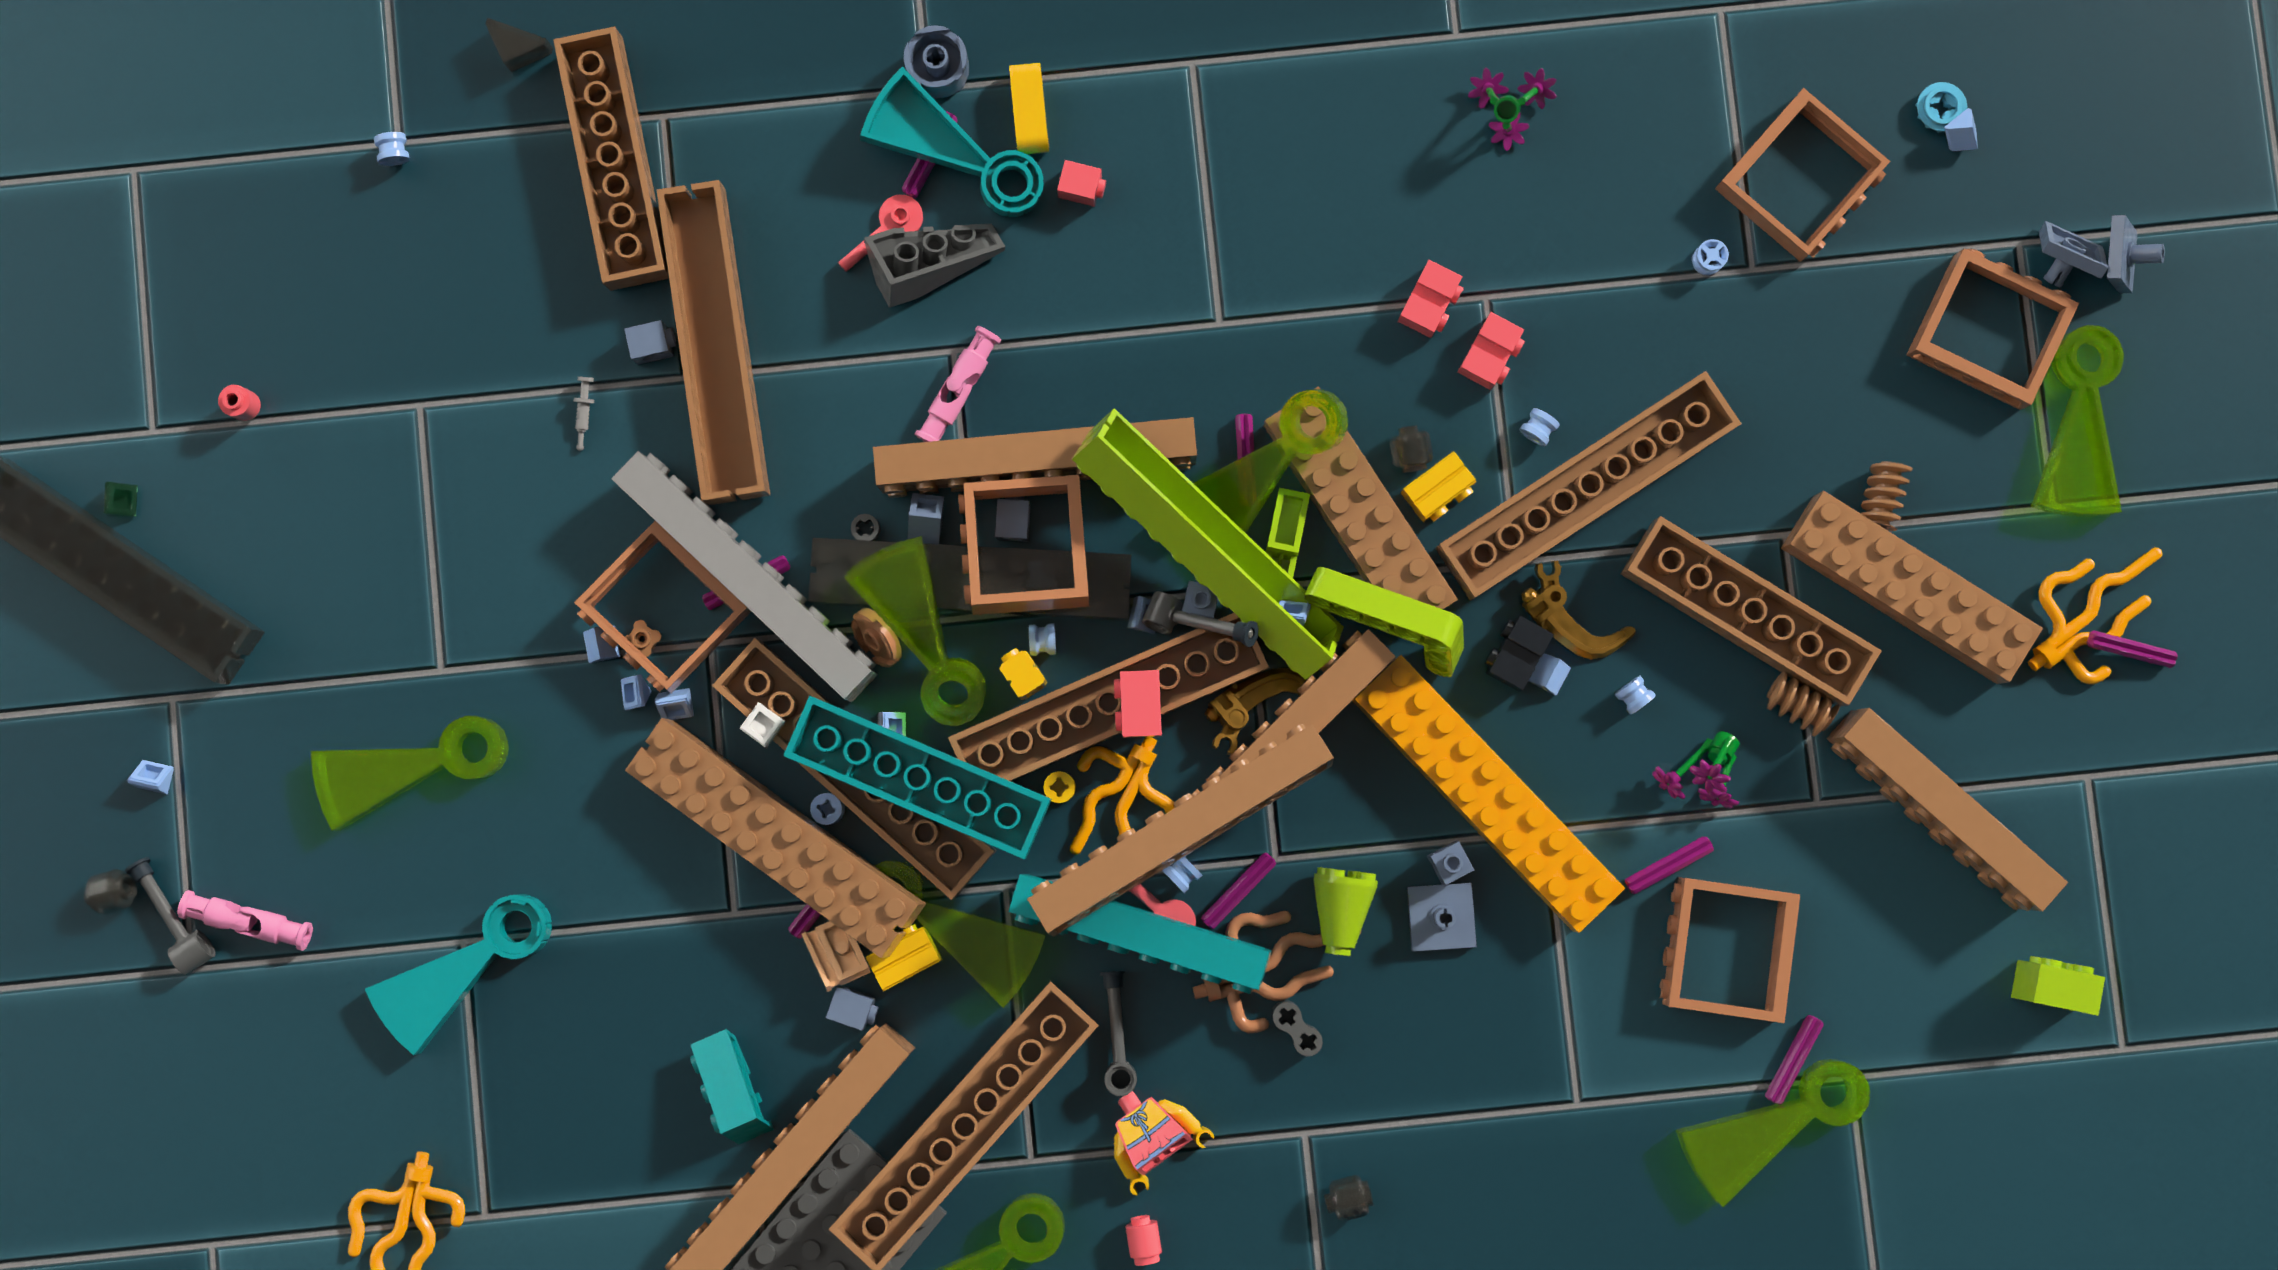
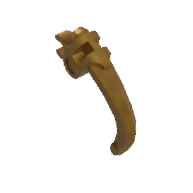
(1548, 612)
(1233, 704)

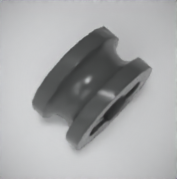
(865, 518)

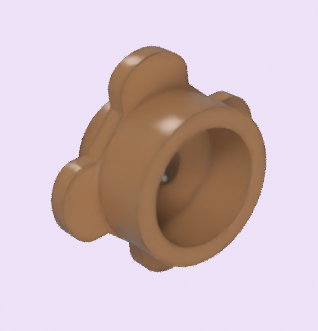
(651, 636)

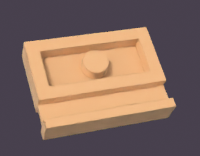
(835, 955)

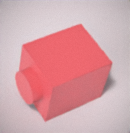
(1081, 183)

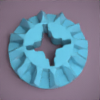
(1952, 99)

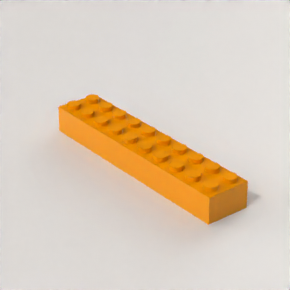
(1488, 794)

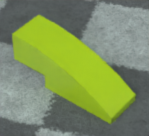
(1287, 528)

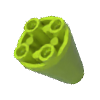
(1342, 906)

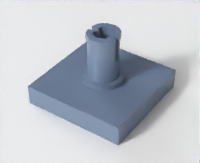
(2070, 252)
(2125, 254)
(1441, 917)

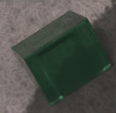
(120, 499)

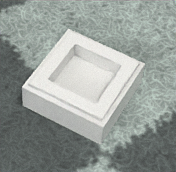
(762, 725)

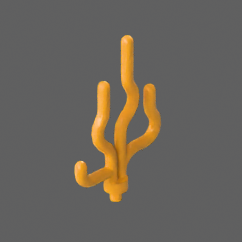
(2062, 642)
(1132, 773)
(410, 1197)

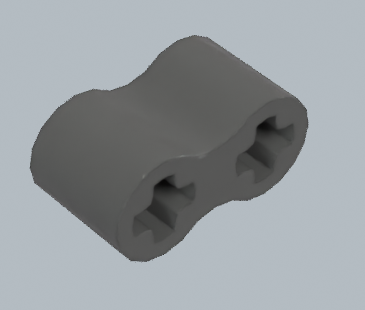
(1297, 1028)

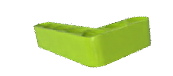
(1392, 613)

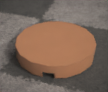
(877, 637)

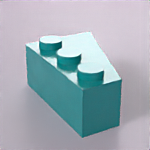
(728, 1088)

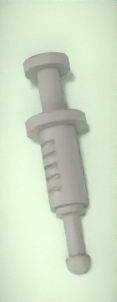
(583, 405)

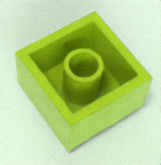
(2058, 985)

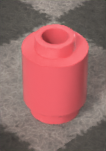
(239, 402)
(1143, 1240)

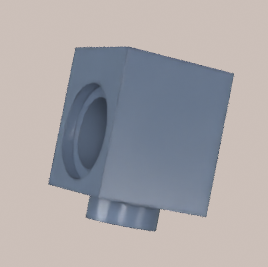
(650, 342)
(926, 518)
(1013, 519)
(1200, 600)
(1450, 862)
(852, 1008)

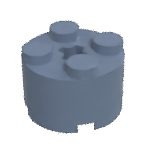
(942, 44)

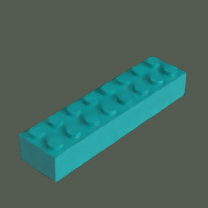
(917, 777)
(1159, 939)

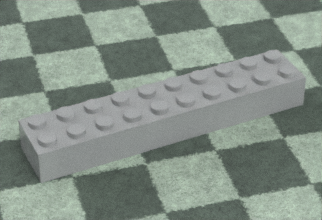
(740, 572)

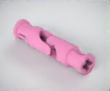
(964, 375)
(226, 915)

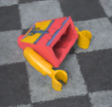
(1151, 1135)

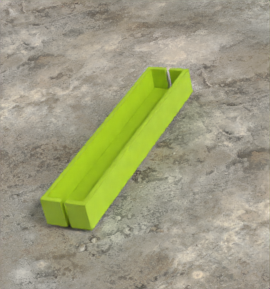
(1206, 542)

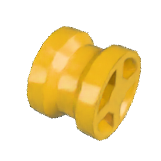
(1059, 787)

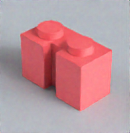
(1430, 299)
(1491, 351)
(1139, 704)

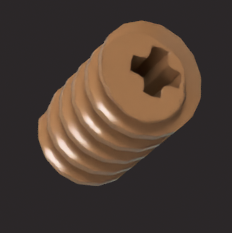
(1884, 492)
(1801, 704)

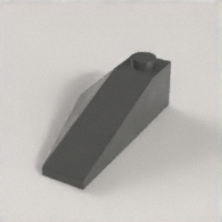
(921, 261)

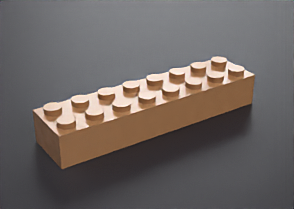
(612, 158)
(1364, 516)
(1911, 588)
(1750, 612)
(1320, 697)
(1946, 811)

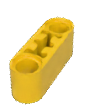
(1029, 108)

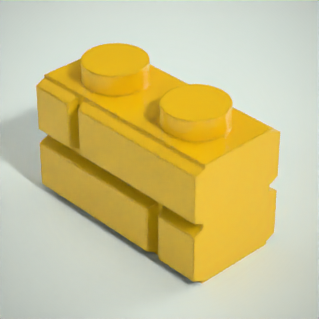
(1438, 487)
(1022, 673)
(910, 957)

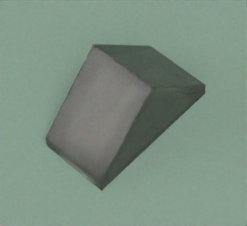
(517, 46)

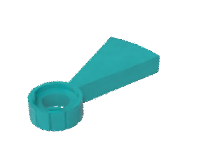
(914, 124)
(425, 997)

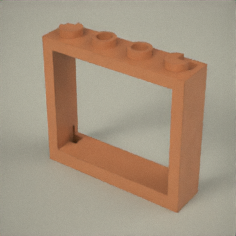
(1838, 132)
(1975, 375)
(652, 535)
(1028, 600)
(1780, 959)

